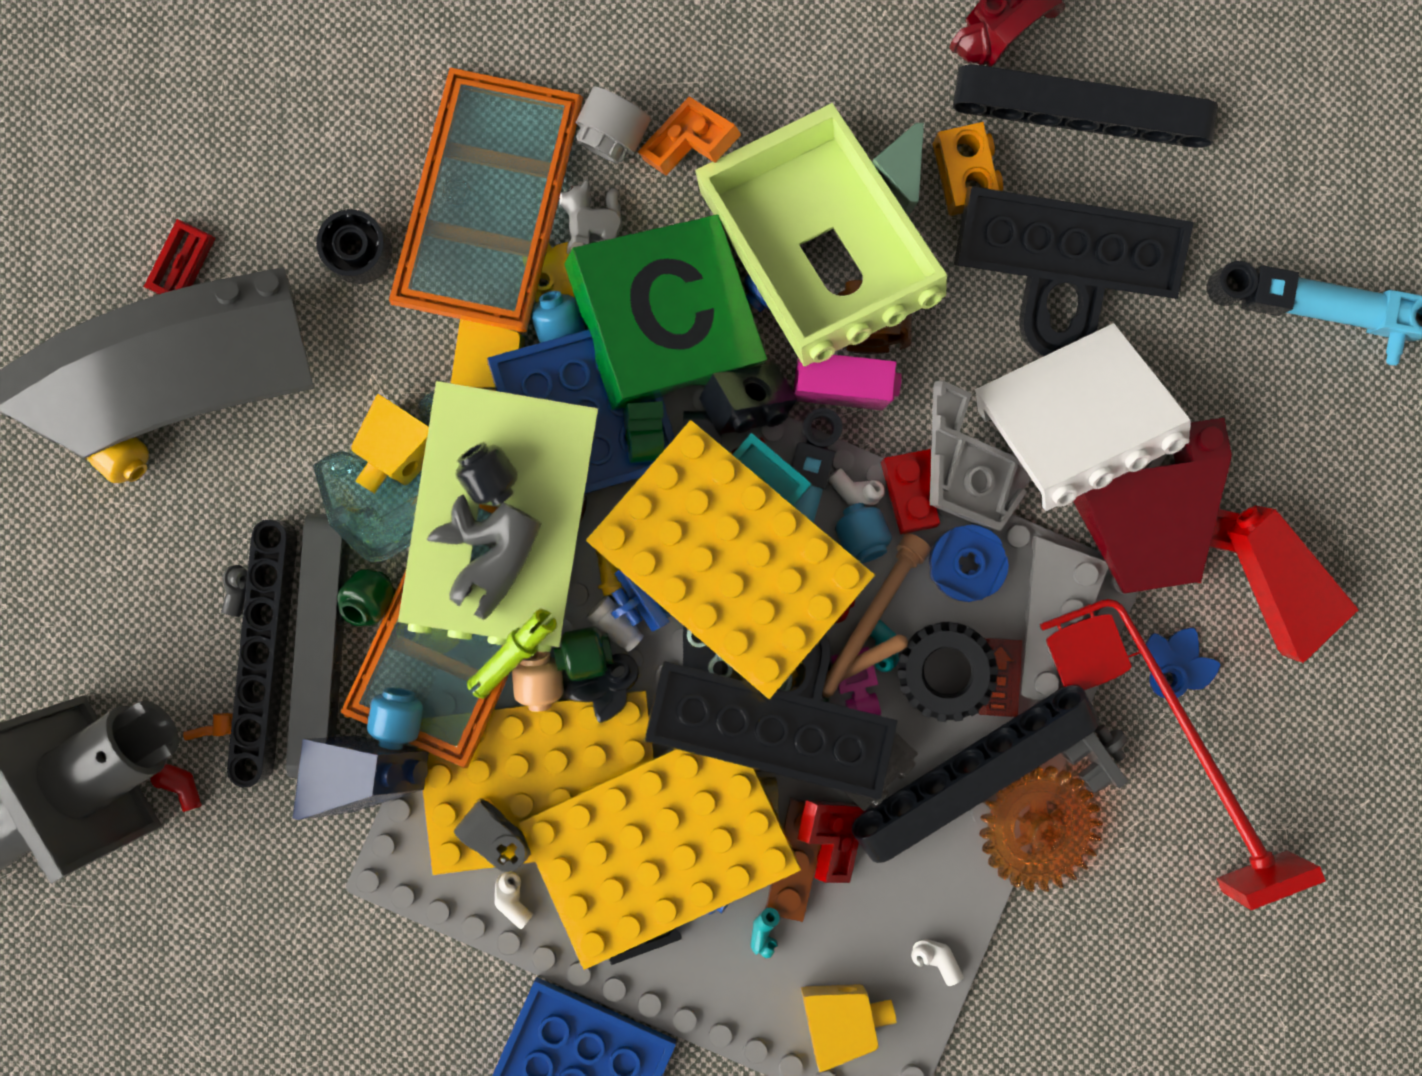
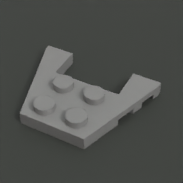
(966, 473)

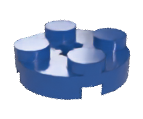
(988, 555)

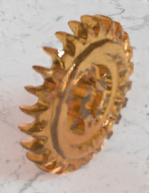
(1054, 844)

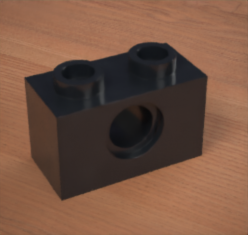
(747, 398)

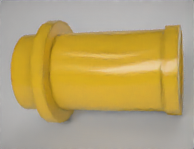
(609, 582)

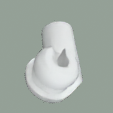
(507, 899)

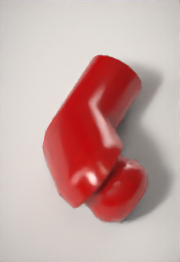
(179, 782)

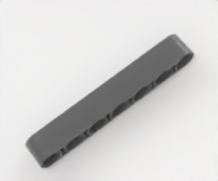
(317, 637)

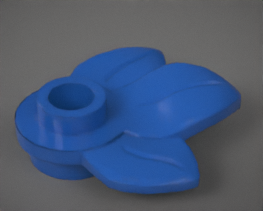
(1181, 659)

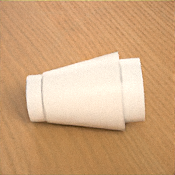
(619, 629)

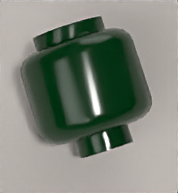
(365, 597)
(584, 653)

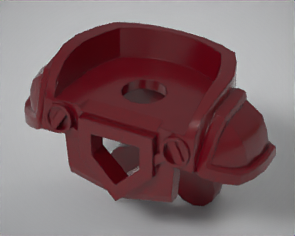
(996, 25)

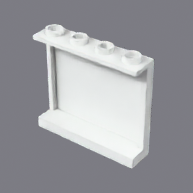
(1084, 415)

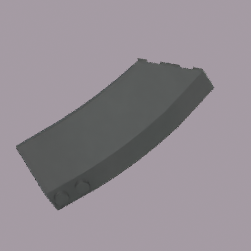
(160, 363)

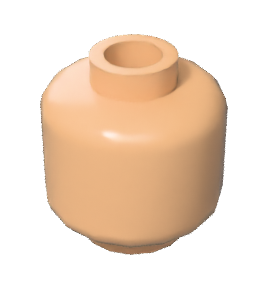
(537, 682)

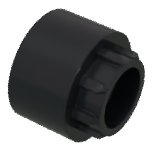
(339, 232)

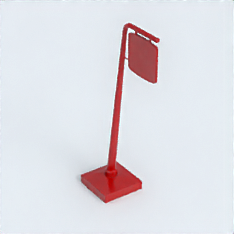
(1093, 654)

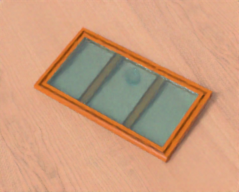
(486, 200)
(437, 673)

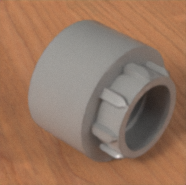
(611, 125)

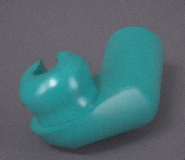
(880, 634)
(762, 925)

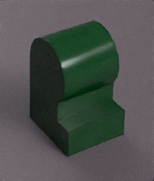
(644, 430)

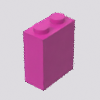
(848, 382)

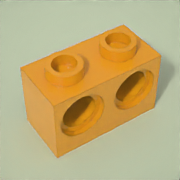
(958, 169)

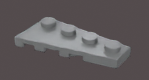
(1058, 584)

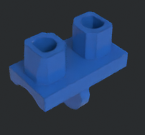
(649, 609)

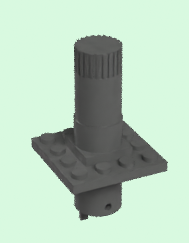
(76, 779)

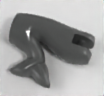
(500, 566)

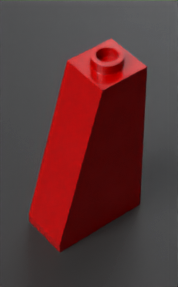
(1289, 583)

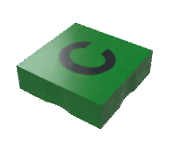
(664, 309)

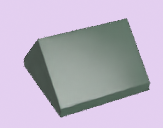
(901, 166)

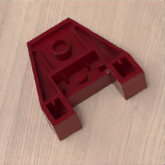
(1161, 519)

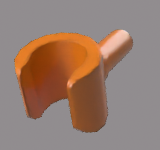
(221, 726)

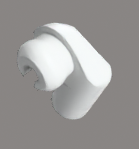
(856, 492)
(939, 955)

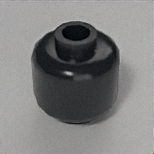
(486, 474)

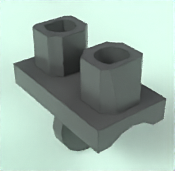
(1103, 768)

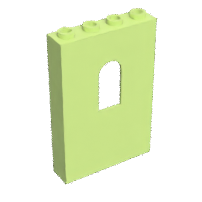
(797, 188)
(552, 456)

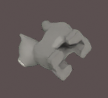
(589, 223)

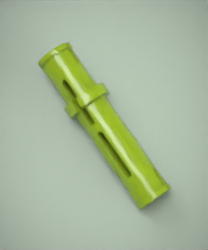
(520, 644)

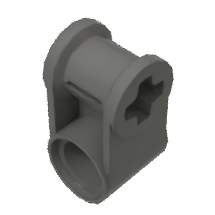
(490, 833)

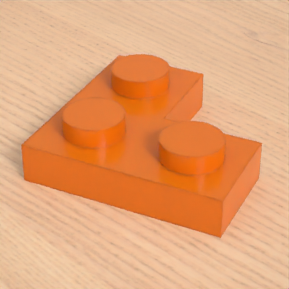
(685, 129)

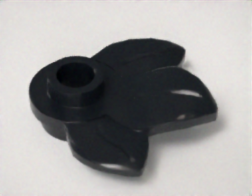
(606, 691)

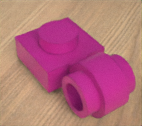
(857, 683)

